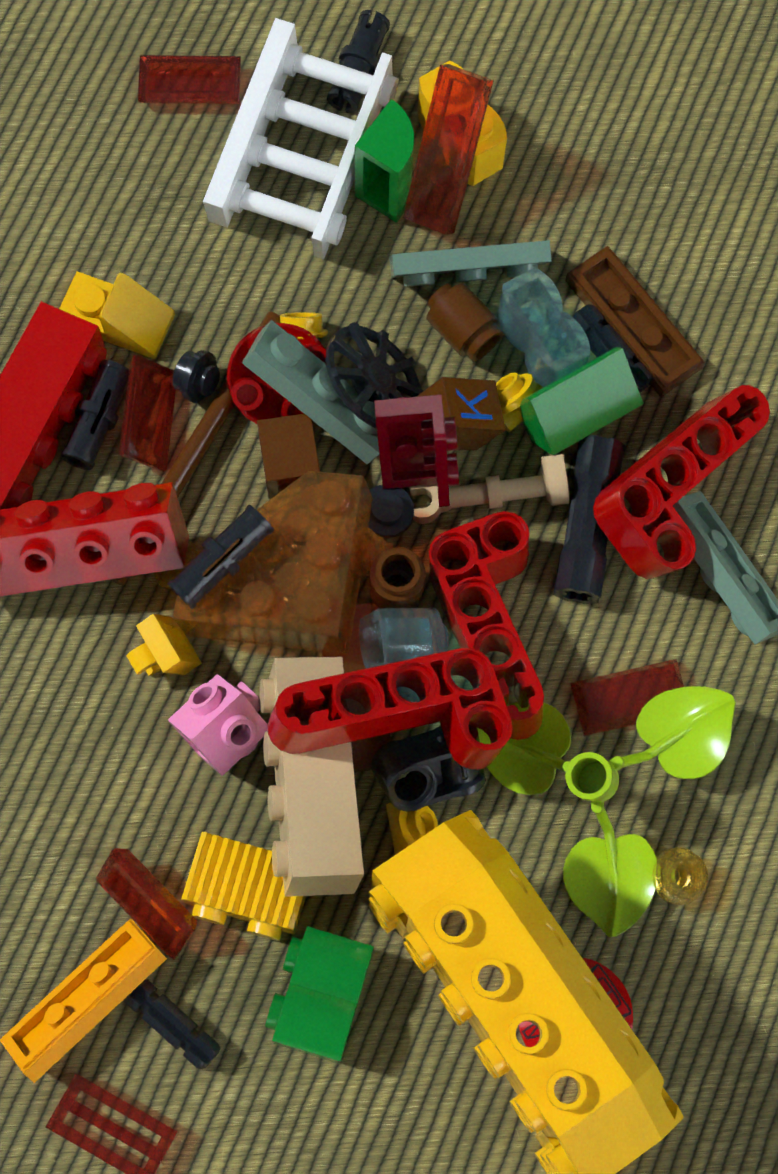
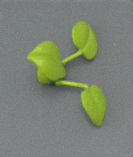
(614, 876)

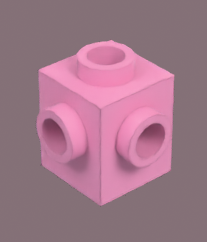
(221, 722)

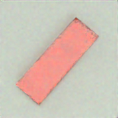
(447, 148)

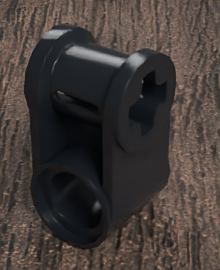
(432, 773)

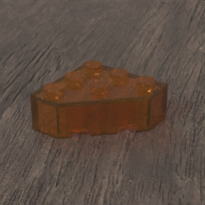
(300, 578)

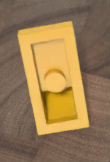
(122, 310)

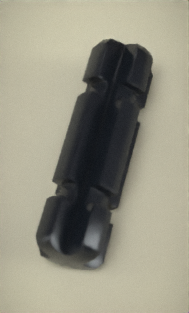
(604, 338)
(173, 1024)

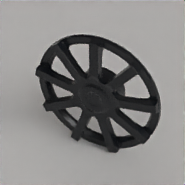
(372, 376)

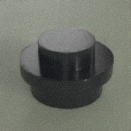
(196, 375)
(390, 511)

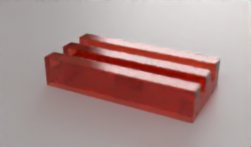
(69, 1104)

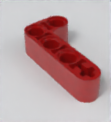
(685, 466)
(477, 586)
(388, 712)

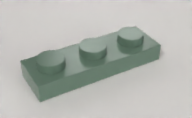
(469, 262)
(306, 384)
(729, 570)

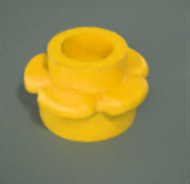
(308, 320)

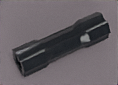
(584, 549)

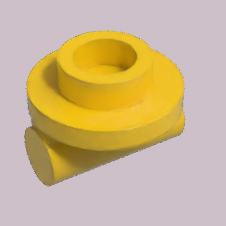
(511, 392)
(409, 826)

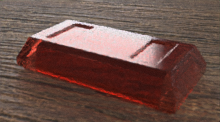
(189, 79)
(148, 413)
(618, 697)
(147, 901)

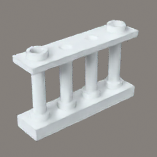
(266, 102)

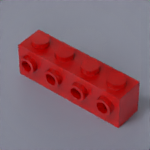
(91, 538)

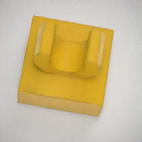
(164, 648)

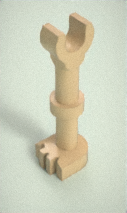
(494, 491)

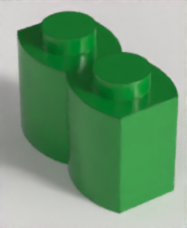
(321, 994)

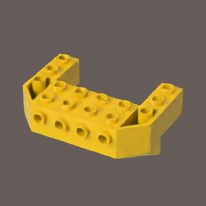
(544, 981)

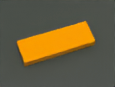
(82, 1000)

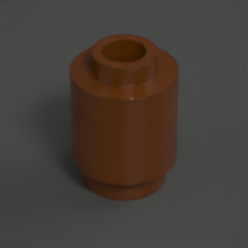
(464, 321)
(401, 566)

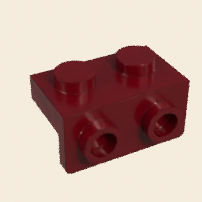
(416, 443)

